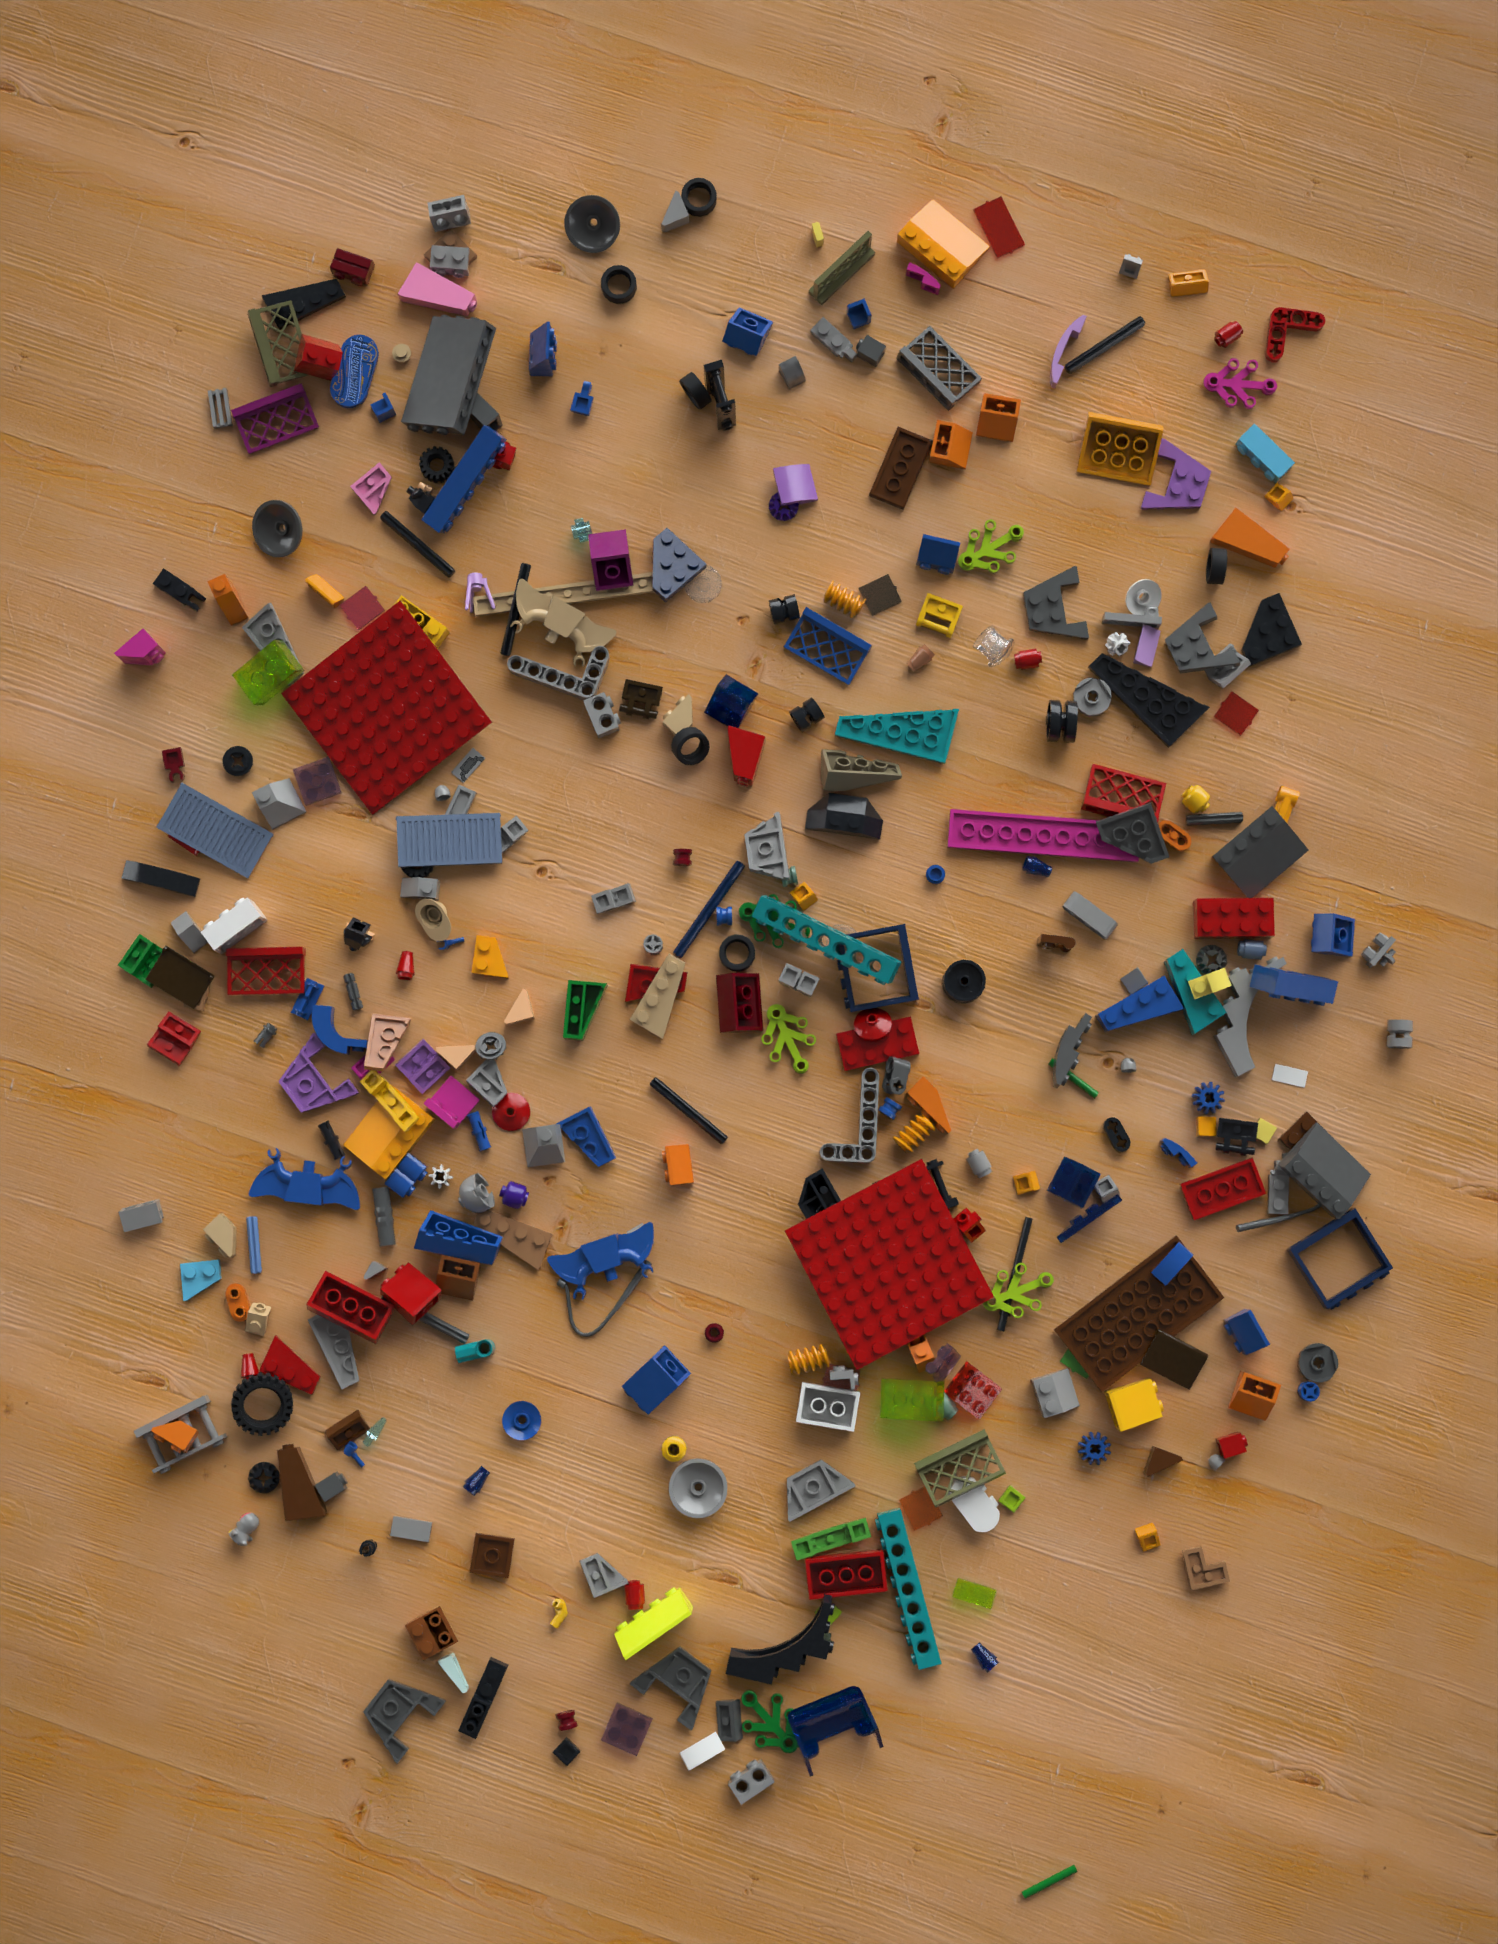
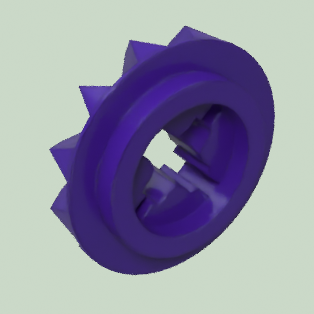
(784, 514)

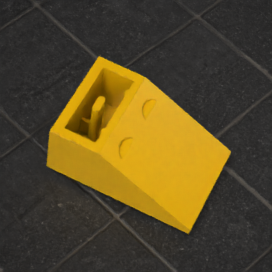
(432, 628)

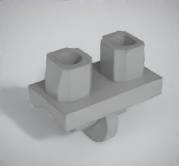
(1373, 957)

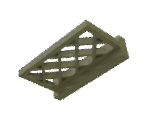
(843, 269)
(263, 341)
(948, 1456)

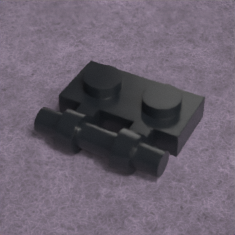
(1237, 1130)

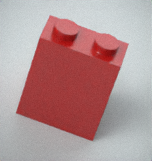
(318, 357)
(745, 753)
(410, 1293)

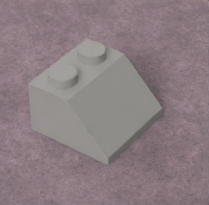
(1055, 1393)

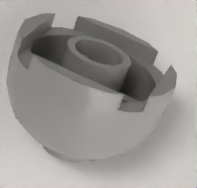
(475, 1195)

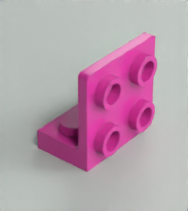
(452, 1102)

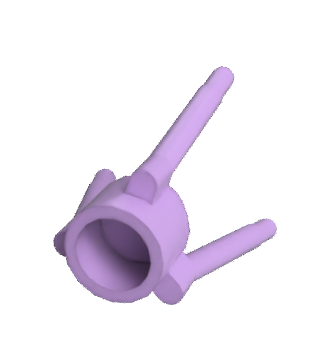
(474, 584)

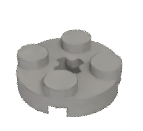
(1094, 686)

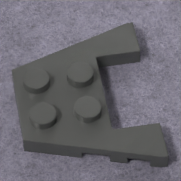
(1046, 607)
(1191, 648)
(681, 1674)
(391, 1709)

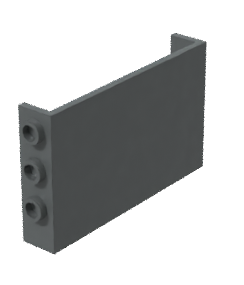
(448, 375)

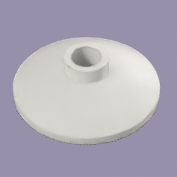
(1150, 598)

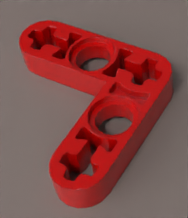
(1282, 326)

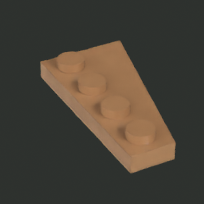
(519, 1238)

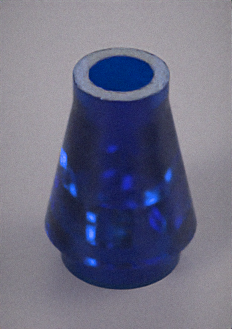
(1036, 867)
(476, 1481)
(985, 1658)

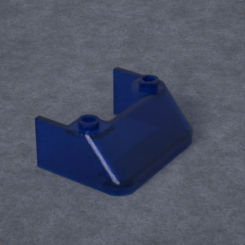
(830, 1717)

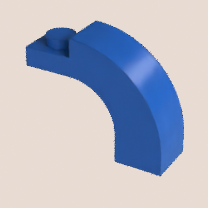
(324, 1028)

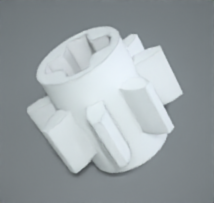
(1117, 644)
(435, 1176)

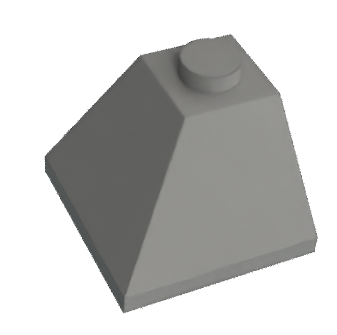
(279, 802)
(543, 1145)

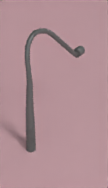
(1264, 1222)
(634, 1282)

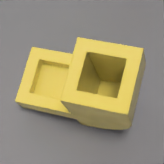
(1209, 983)

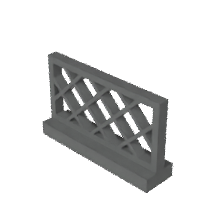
(930, 380)

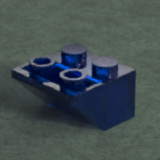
(731, 702)
(1073, 1182)

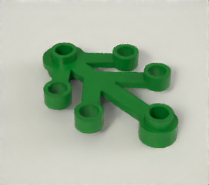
(755, 927)
(771, 1724)

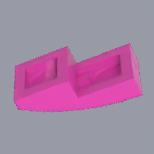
(928, 283)

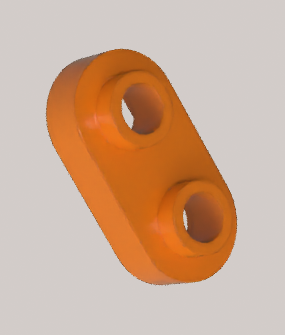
(1174, 834)
(240, 1301)

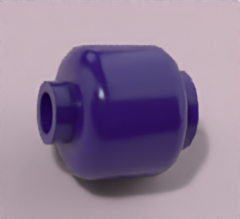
(514, 1195)

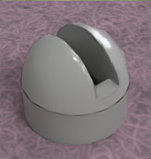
(442, 793)
(1128, 1065)
(1216, 1461)

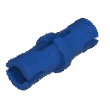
(479, 1131)

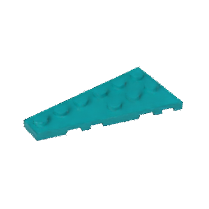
(910, 733)

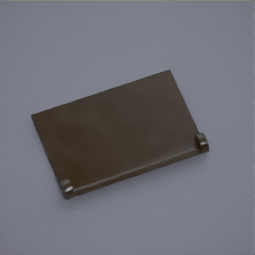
(180, 977)
(1174, 1359)

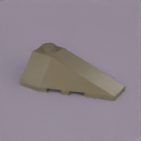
(846, 772)

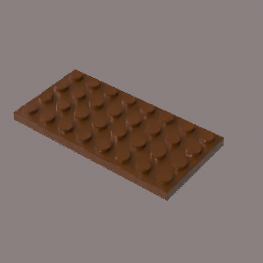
(1121, 1322)

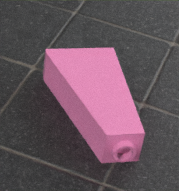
(434, 291)

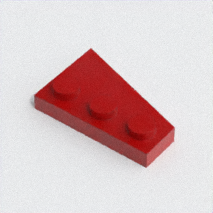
(640, 979)
(289, 1366)

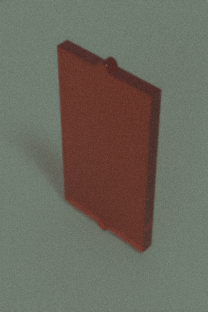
(999, 227)

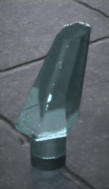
(374, 1431)

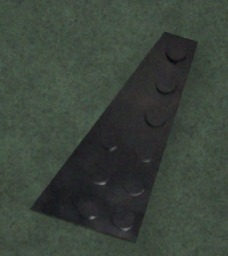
(1154, 703)

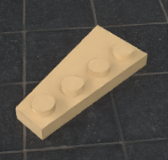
(658, 1000)

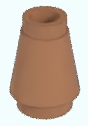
(920, 658)

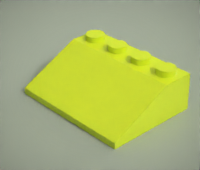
(653, 1622)

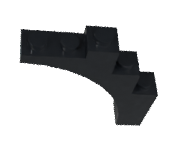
(764, 1663)

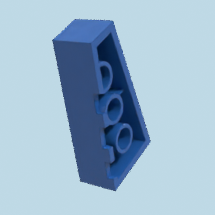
(1294, 985)

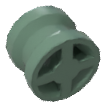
(793, 877)

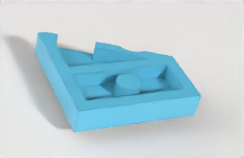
(199, 1276)

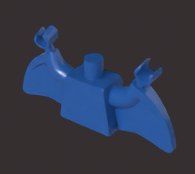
(306, 1185)
(605, 1256)

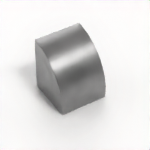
(792, 372)

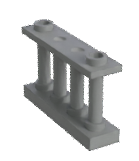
(182, 1414)

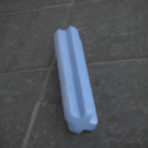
(254, 1245)

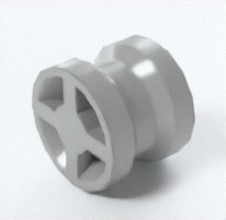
(651, 942)

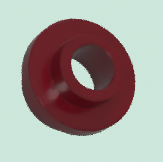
(709, 1337)

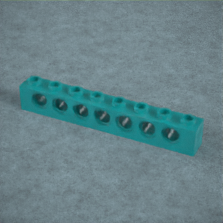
(767, 905)
(931, 1656)

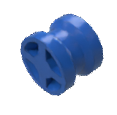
(724, 916)
(890, 1108)
(1311, 1393)

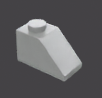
(420, 888)

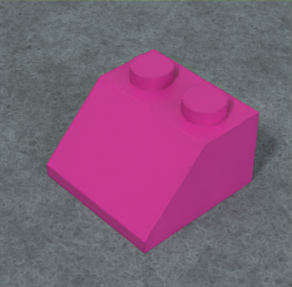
(141, 650)

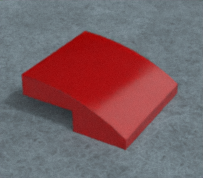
(174, 1038)

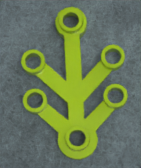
(988, 549)
(786, 1035)
(1015, 1292)

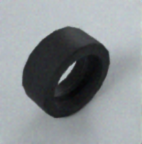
(699, 183)
(618, 270)
(695, 390)
(1216, 566)
(684, 735)
(737, 938)

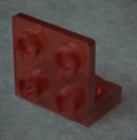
(972, 1390)

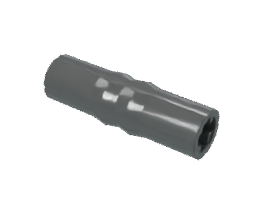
(384, 1216)

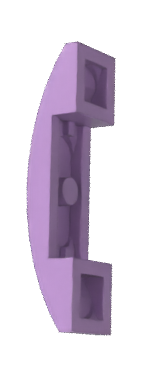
(1073, 331)

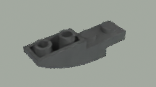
(1065, 1055)

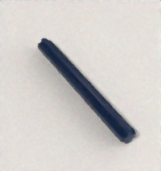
(709, 908)

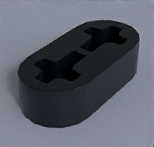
(1112, 1136)

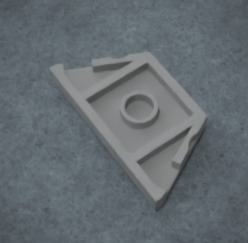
(767, 849)
(814, 1487)

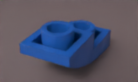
(1172, 1148)
(1172, 1263)

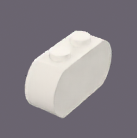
(977, 1506)

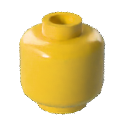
(1195, 799)
(670, 1455)

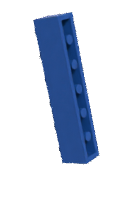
(464, 479)

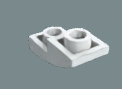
(702, 1751)

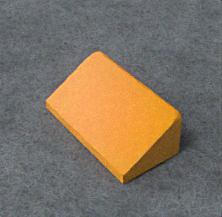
(1188, 283)
(323, 589)

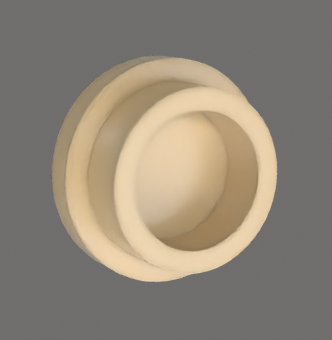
(401, 353)

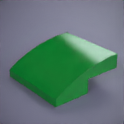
(141, 958)

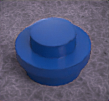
(935, 874)

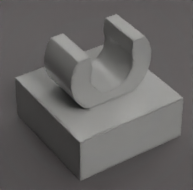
(1131, 266)

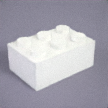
(233, 925)
(828, 1406)

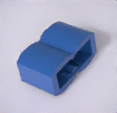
(406, 1175)

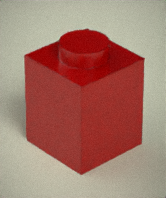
(1232, 1444)

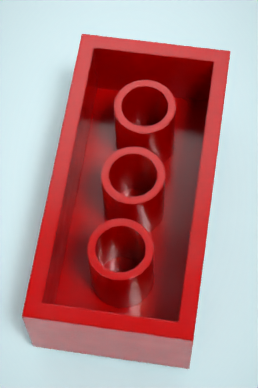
(1233, 918)
(350, 1307)
(846, 1574)

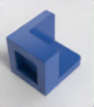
(859, 313)
(383, 409)

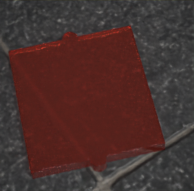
(1236, 713)

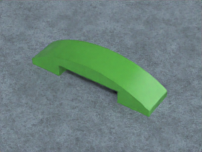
(830, 1538)

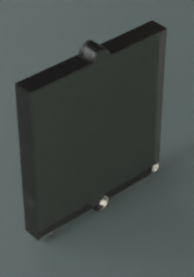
(880, 594)

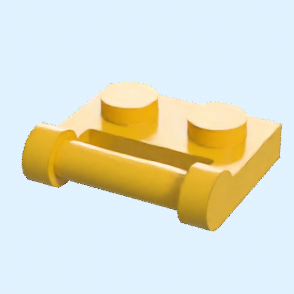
(941, 609)

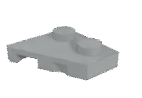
(488, 1082)

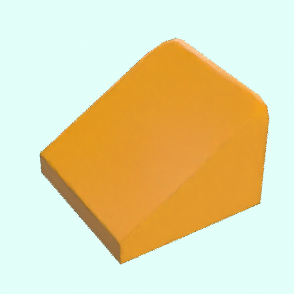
(1279, 496)
(803, 896)
(1205, 1126)
(1026, 1182)
(1148, 1537)

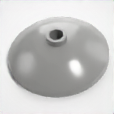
(694, 1502)

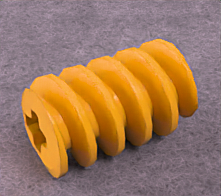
(843, 600)
(914, 1133)
(807, 1359)

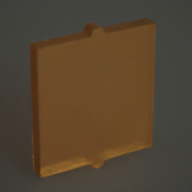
(920, 1508)

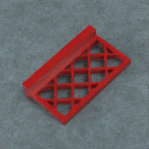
(1108, 808)
(261, 954)

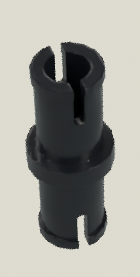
(331, 1140)
(364, 1549)

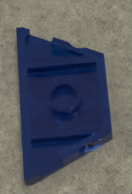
(1092, 1213)

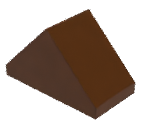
(1160, 1460)

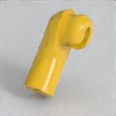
(561, 1612)

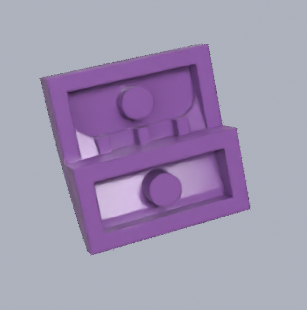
(795, 484)
(422, 1066)

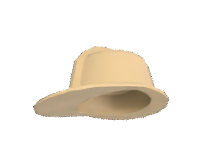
(433, 919)

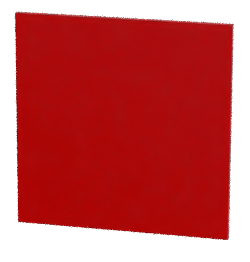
(386, 707)
(889, 1264)

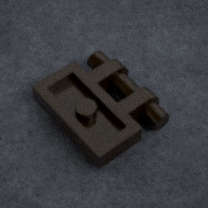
(642, 693)

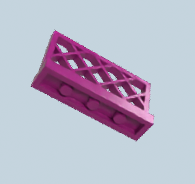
(270, 402)

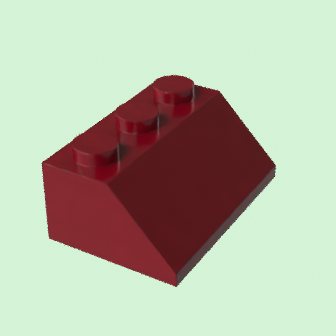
(739, 1002)

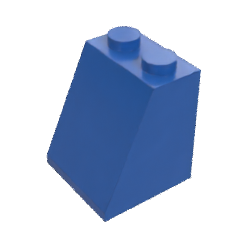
(656, 1380)

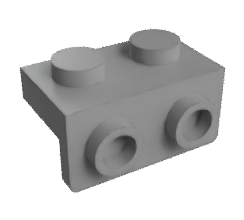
(450, 260)
(1224, 676)
(840, 1372)

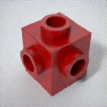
(505, 458)
(969, 1224)

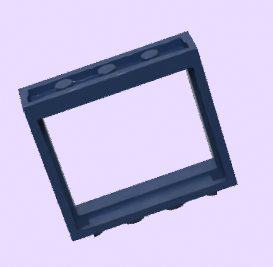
(908, 968)
(1364, 1282)

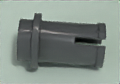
(266, 1034)

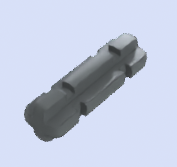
(353, 991)

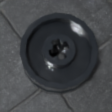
(1058, 720)
(952, 981)

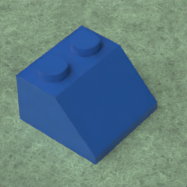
(747, 331)
(938, 554)
(1333, 934)
(1246, 1332)

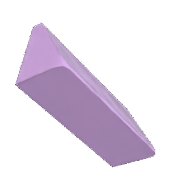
(1146, 646)

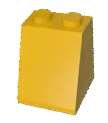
(1134, 1404)

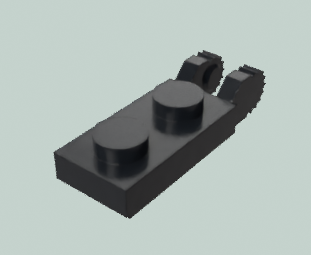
(177, 589)

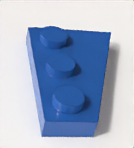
(588, 1135)

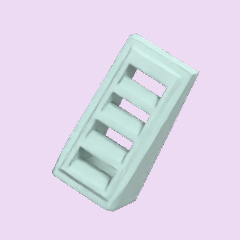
(452, 1668)

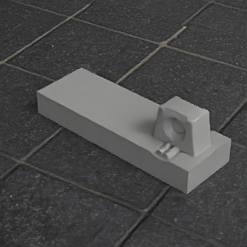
(1150, 618)

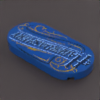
(356, 371)

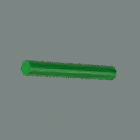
(1080, 1083)
(1049, 1881)

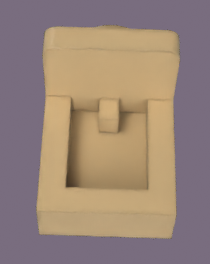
(257, 1318)

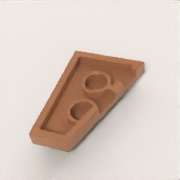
(383, 1039)

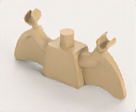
(560, 619)

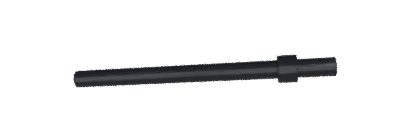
(1018, 1259)

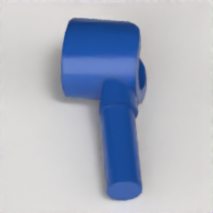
(451, 942)
(350, 1449)

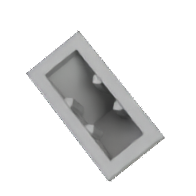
(675, 215)
(189, 932)

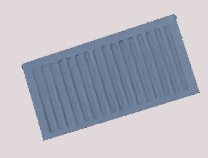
(214, 830)
(449, 840)

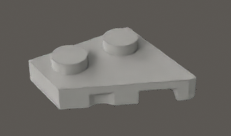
(601, 1575)

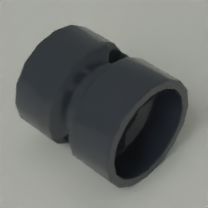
(784, 609)
(807, 714)

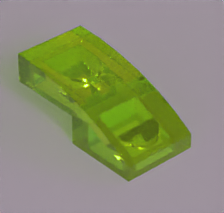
(974, 1593)

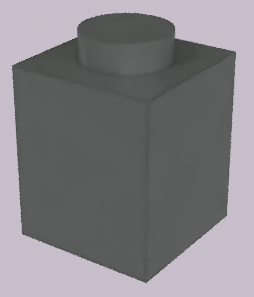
(870, 350)
(331, 1486)

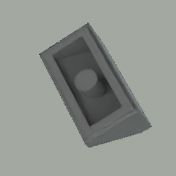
(729, 1720)

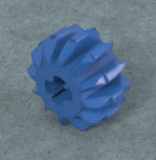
(1201, 1098)
(1094, 1455)

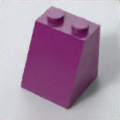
(610, 560)

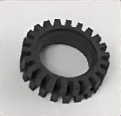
(262, 1426)

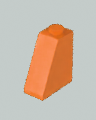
(228, 599)

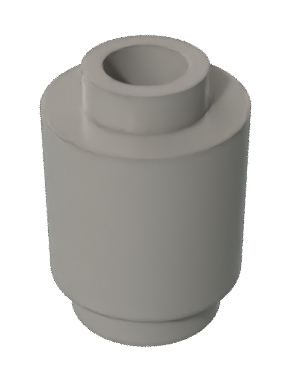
(979, 1163)

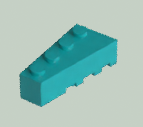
(1197, 1011)

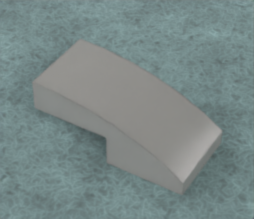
(512, 832)
(613, 898)

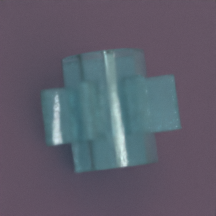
(581, 530)

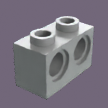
(449, 213)
(598, 716)
(754, 1785)

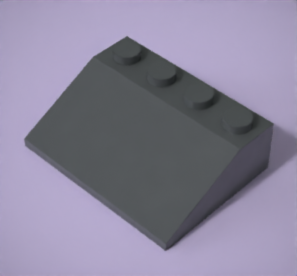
(1260, 853)
(1325, 1171)

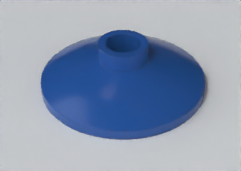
(514, 1427)

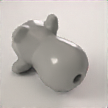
(244, 1527)

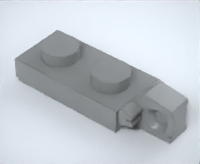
(833, 340)
(1278, 1191)

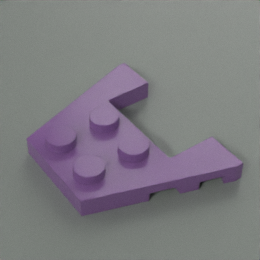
(1186, 482)
(306, 1084)

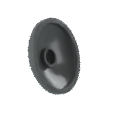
(586, 235)
(269, 529)

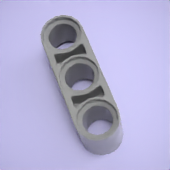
(1090, 915)

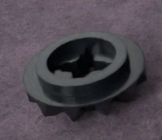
(228, 761)
(269, 1470)

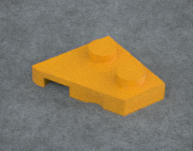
(488, 958)

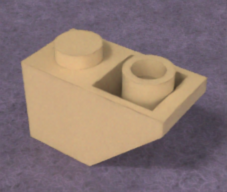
(680, 717)
(223, 1233)

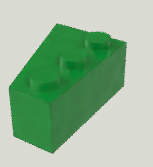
(581, 1006)

